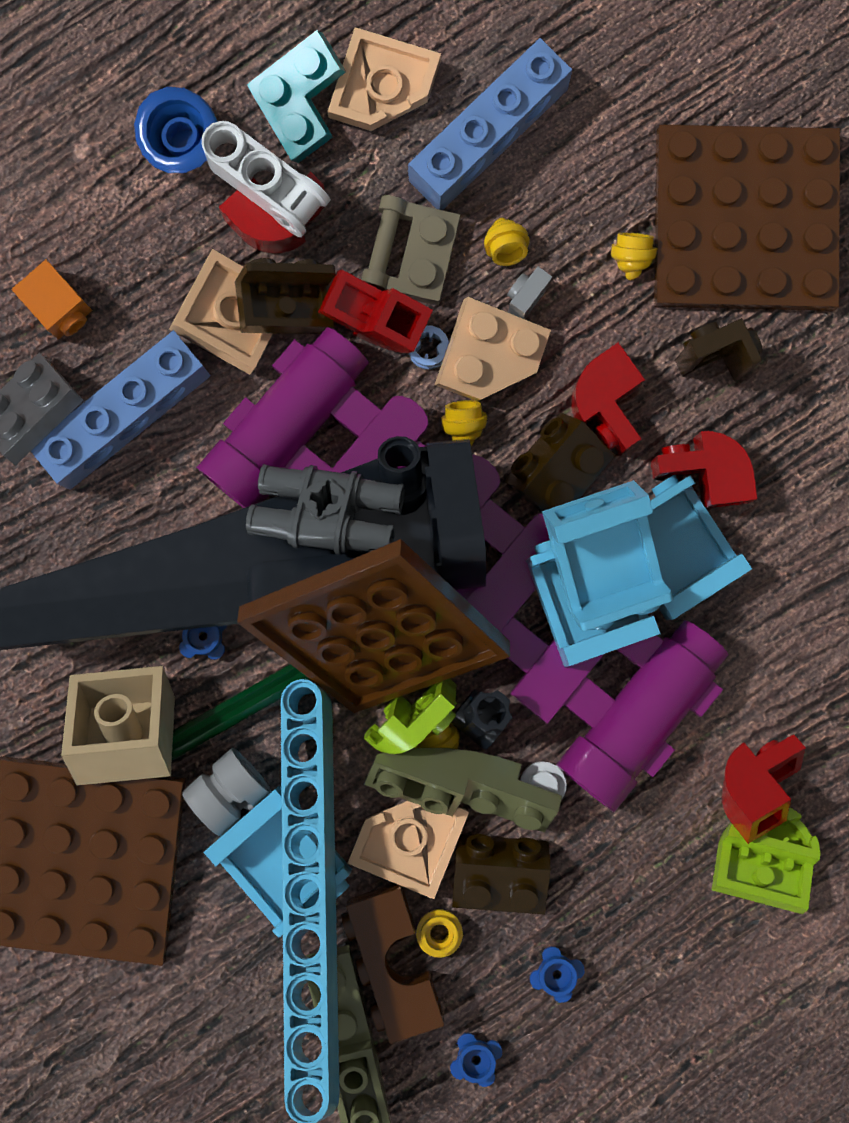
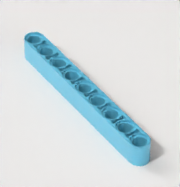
(321, 917)

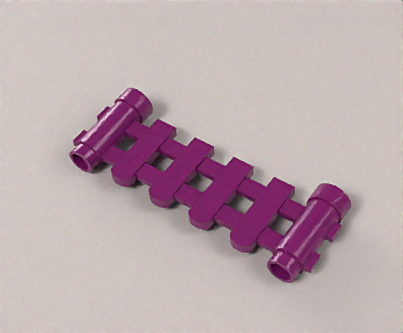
(624, 731)

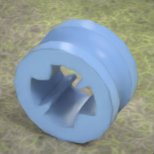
(430, 364)

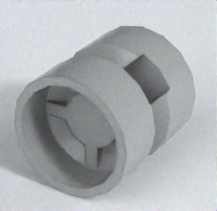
(223, 795)

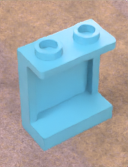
(689, 547)
(607, 556)
(570, 640)
(254, 859)

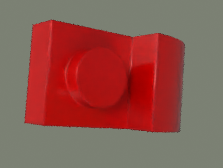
(258, 226)
(374, 315)
(598, 391)
(721, 466)
(751, 786)

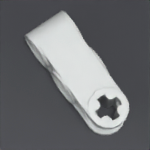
(287, 197)

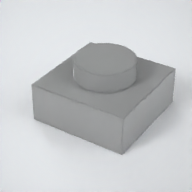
(527, 292)

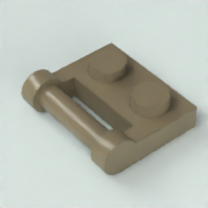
(426, 251)

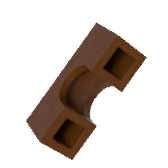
(403, 1002)

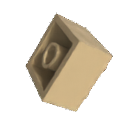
(119, 725)

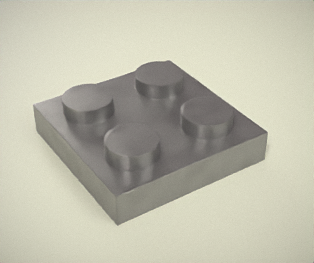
(33, 406)

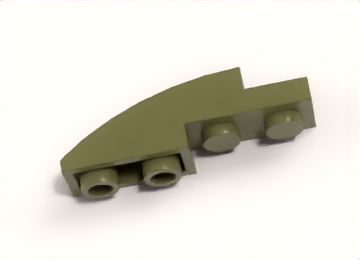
(447, 776)
(360, 1075)

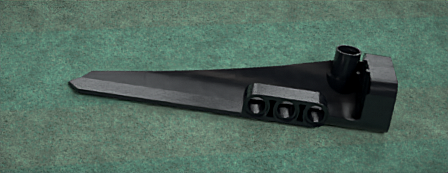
(216, 566)

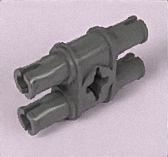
(316, 492)

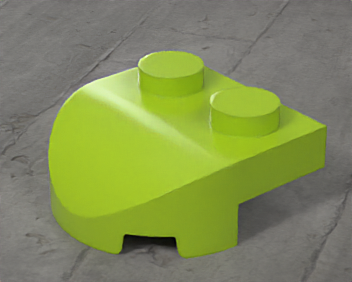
(411, 724)
(771, 868)

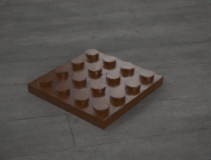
(747, 217)
(375, 628)
(87, 862)

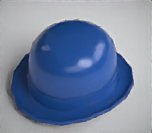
(171, 129)

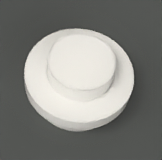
(545, 776)

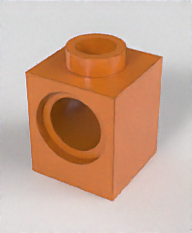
(52, 300)

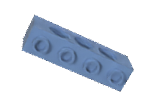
(489, 125)
(120, 411)

